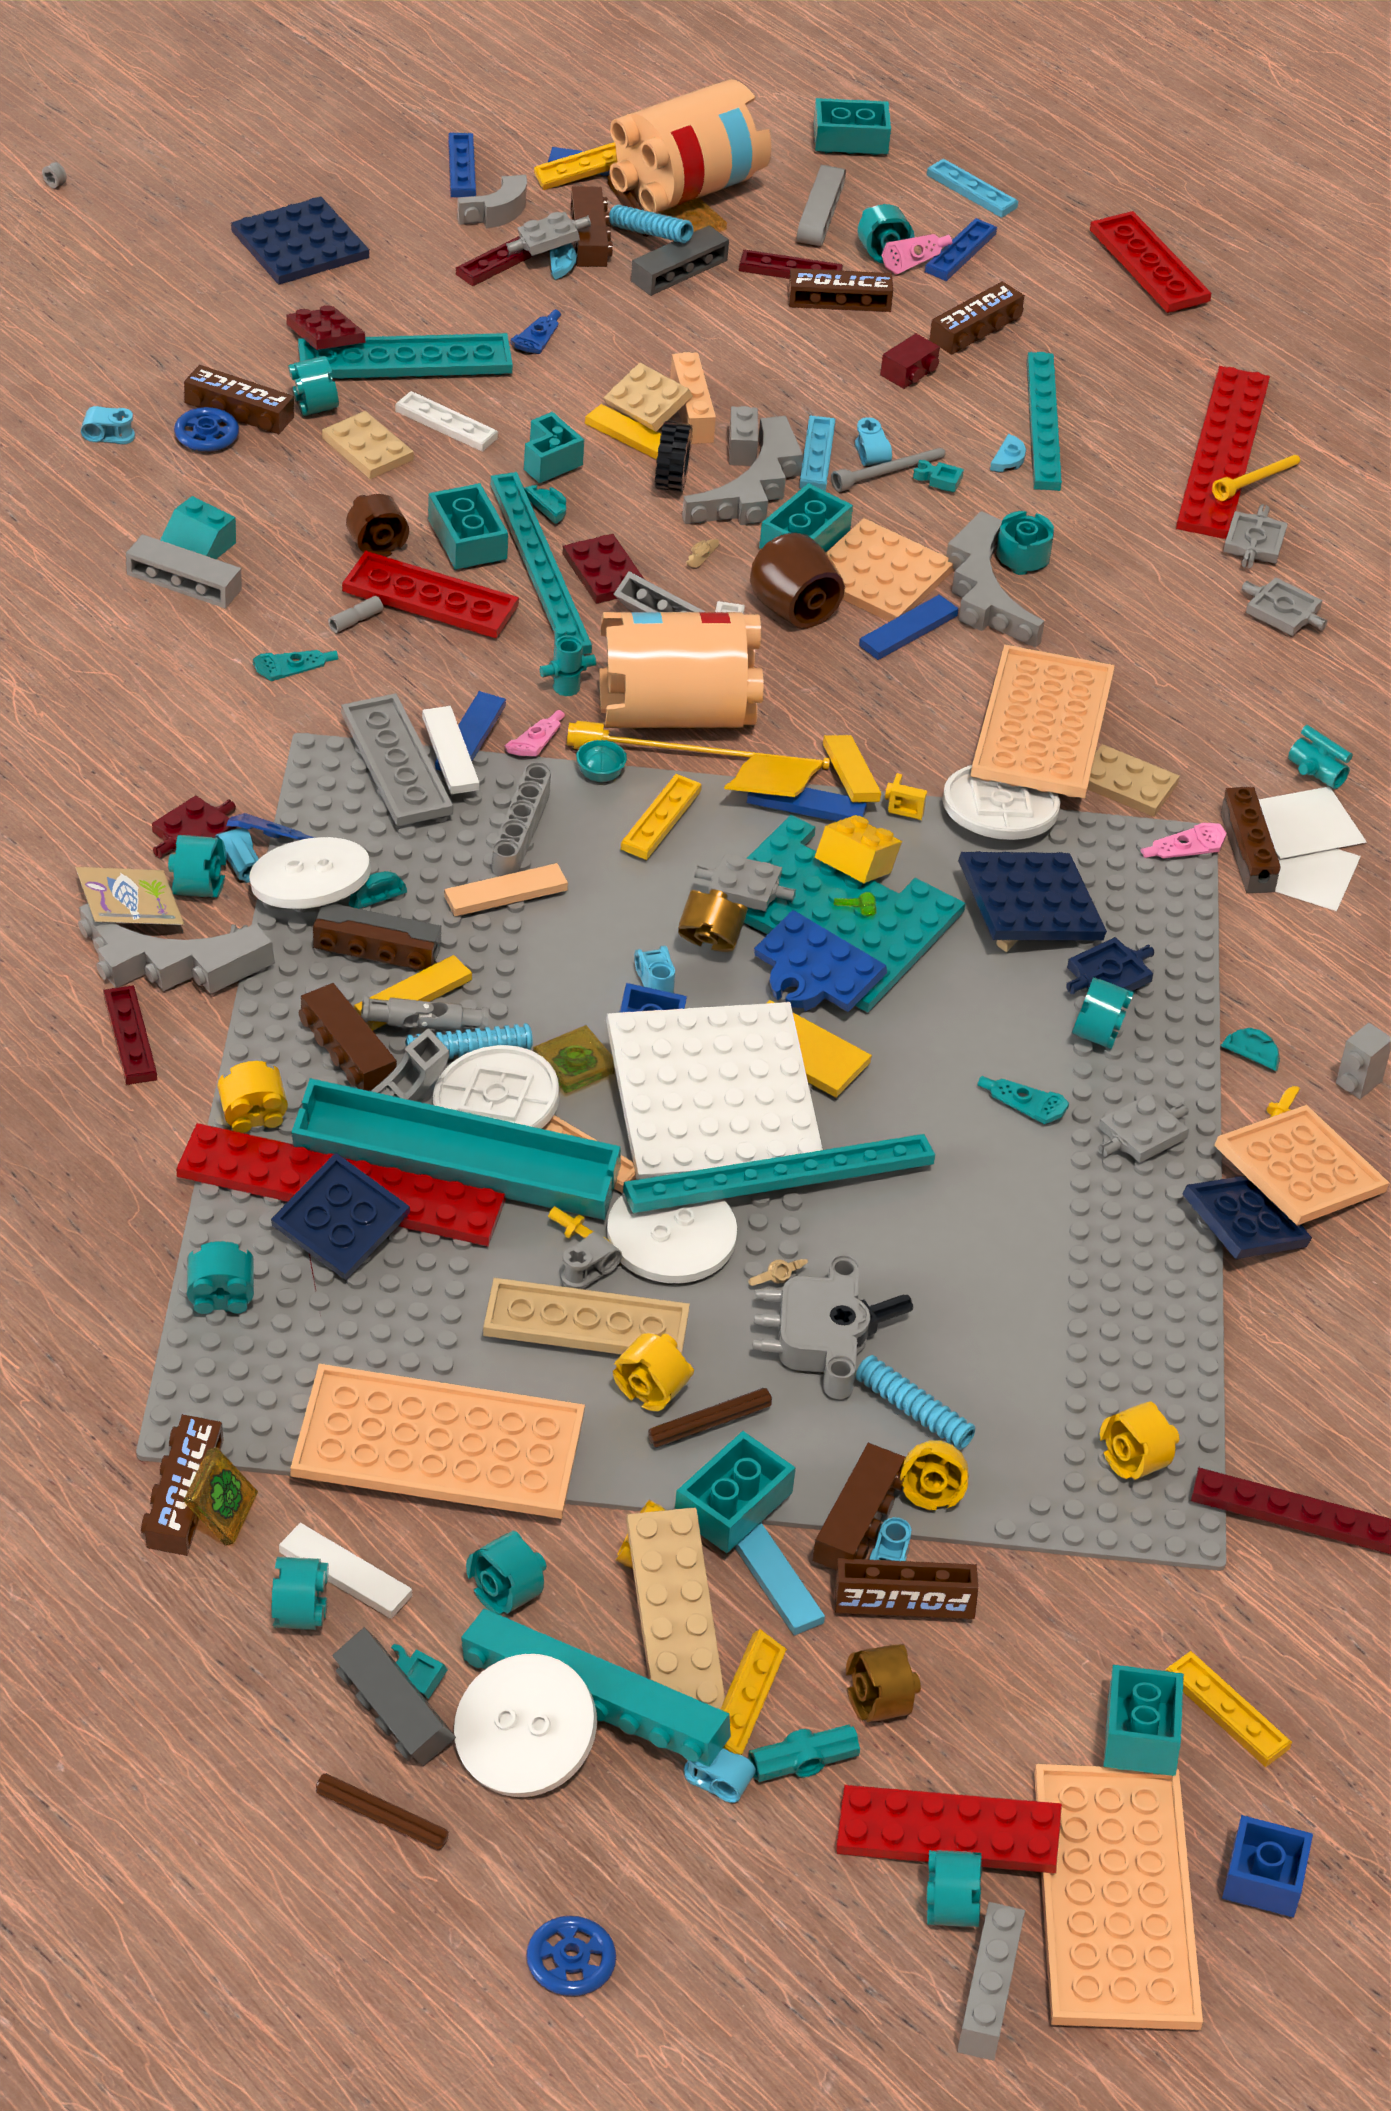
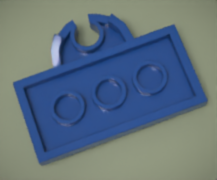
(817, 965)

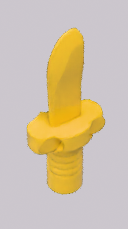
(1284, 1103)
(572, 1225)

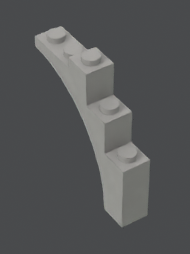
(764, 481)
(982, 597)
(168, 962)

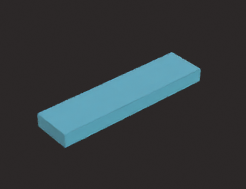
(972, 188)
(817, 452)
(779, 1581)

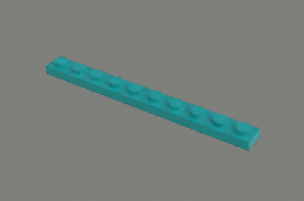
(538, 557)
(778, 1173)

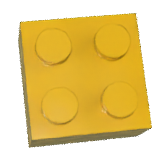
(858, 848)

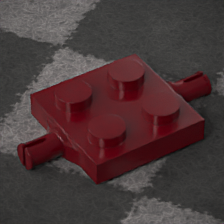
(191, 818)

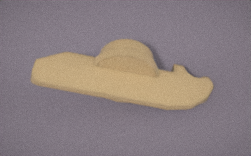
(701, 552)
(778, 1271)

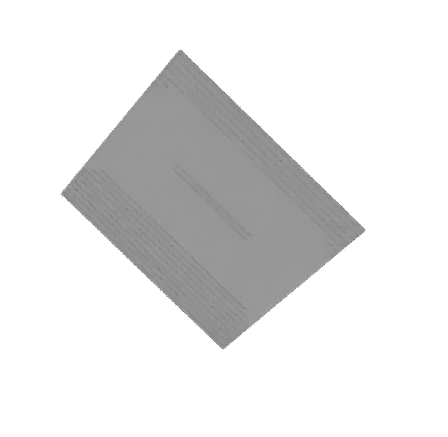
(1031, 1260)

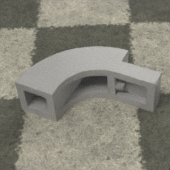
(495, 208)
(418, 1068)

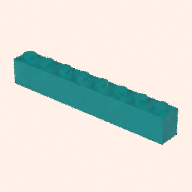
(619, 1695)

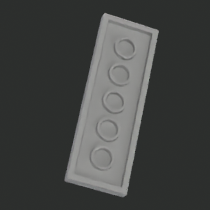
(397, 759)

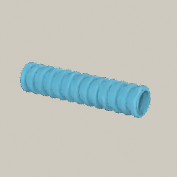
(651, 223)
(468, 1041)
(915, 1402)

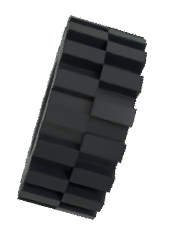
(673, 456)

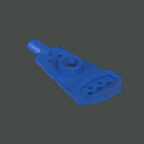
(535, 341)
(269, 828)

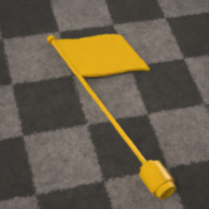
(758, 774)

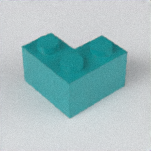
(552, 448)

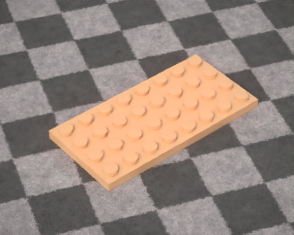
(1043, 721)
(438, 1441)
(1119, 1901)

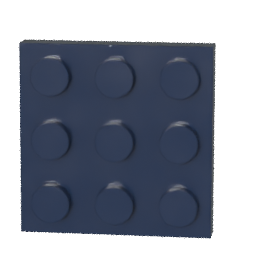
(340, 1216)
(1244, 1217)

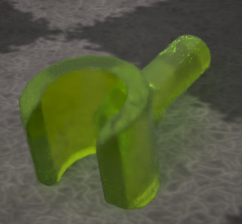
(865, 901)

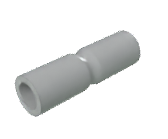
(358, 613)

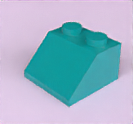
(201, 528)

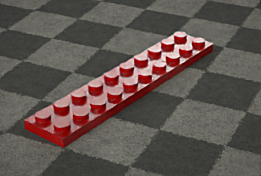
(1223, 450)
(281, 1170)

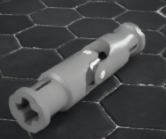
(400, 1013)

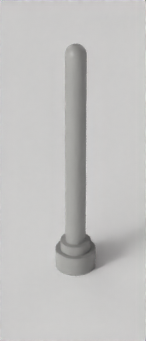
(844, 479)

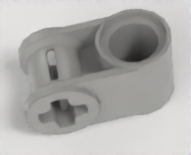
(589, 1261)

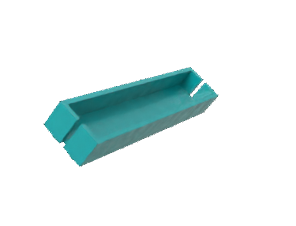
(459, 1147)

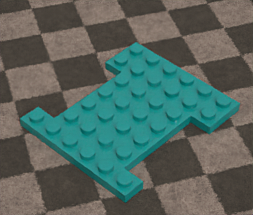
(895, 935)

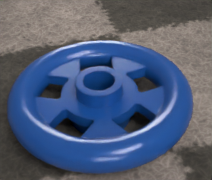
(206, 428)
(555, 1979)

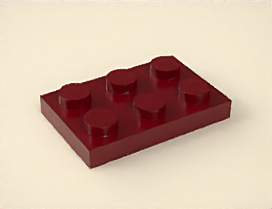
(325, 327)
(600, 565)

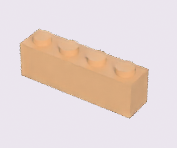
(698, 410)

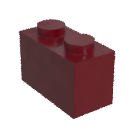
(910, 361)

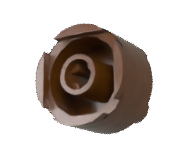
(377, 524)

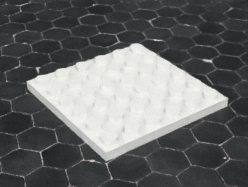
(711, 1086)

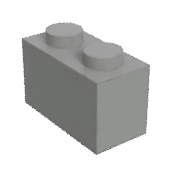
(743, 436)
(1364, 1060)

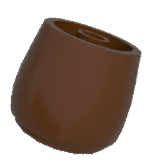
(797, 580)

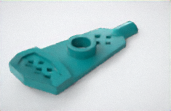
(282, 665)
(1038, 1104)

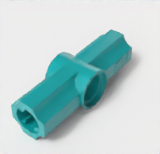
(804, 1752)

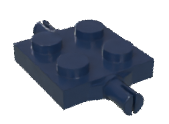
(1111, 963)

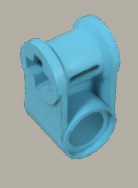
(107, 424)
(872, 443)
(655, 969)
(891, 1549)
(725, 1777)

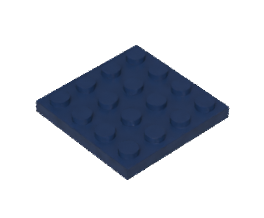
(300, 240)
(1031, 896)

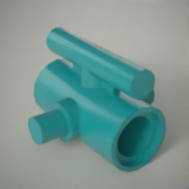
(567, 663)
(1320, 757)

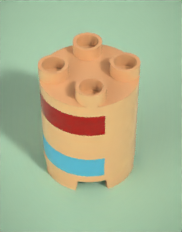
(688, 146)
(680, 669)

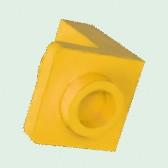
(905, 799)

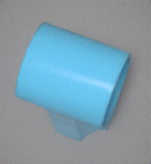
(239, 851)

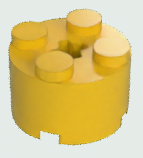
(252, 1096)
(652, 1371)
(1138, 1441)

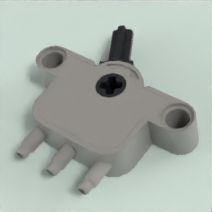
(825, 1323)

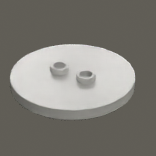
(999, 808)
(310, 873)
(501, 1085)
(674, 1241)
(525, 1725)

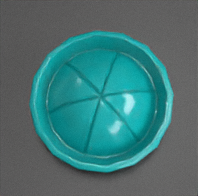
(601, 760)

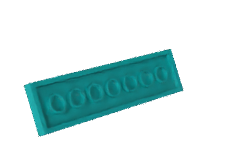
(417, 356)

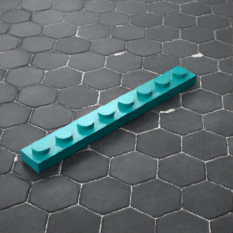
(1044, 421)

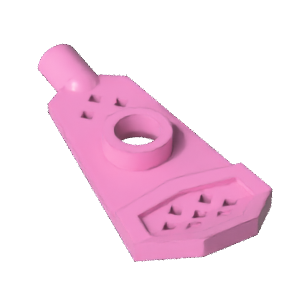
(905, 251)
(535, 737)
(1200, 840)

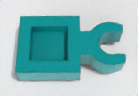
(941, 476)
(420, 1669)

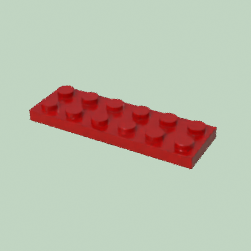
(1150, 261)
(431, 594)
(911, 1823)

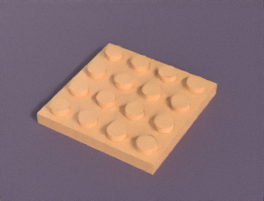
(886, 570)
(1301, 1164)

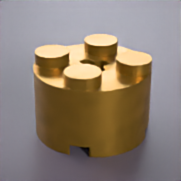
(712, 920)
(882, 1683)

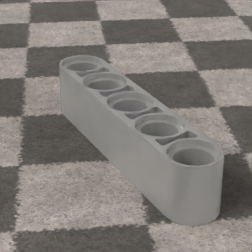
(821, 205)
(521, 819)

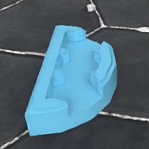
(562, 260)
(1009, 455)

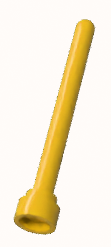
(1226, 487)

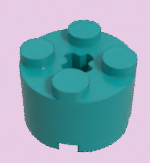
(882, 225)
(313, 385)
(1025, 542)
(197, 866)
(1102, 1012)
(220, 1278)
(506, 1573)
(298, 1593)
(954, 1888)

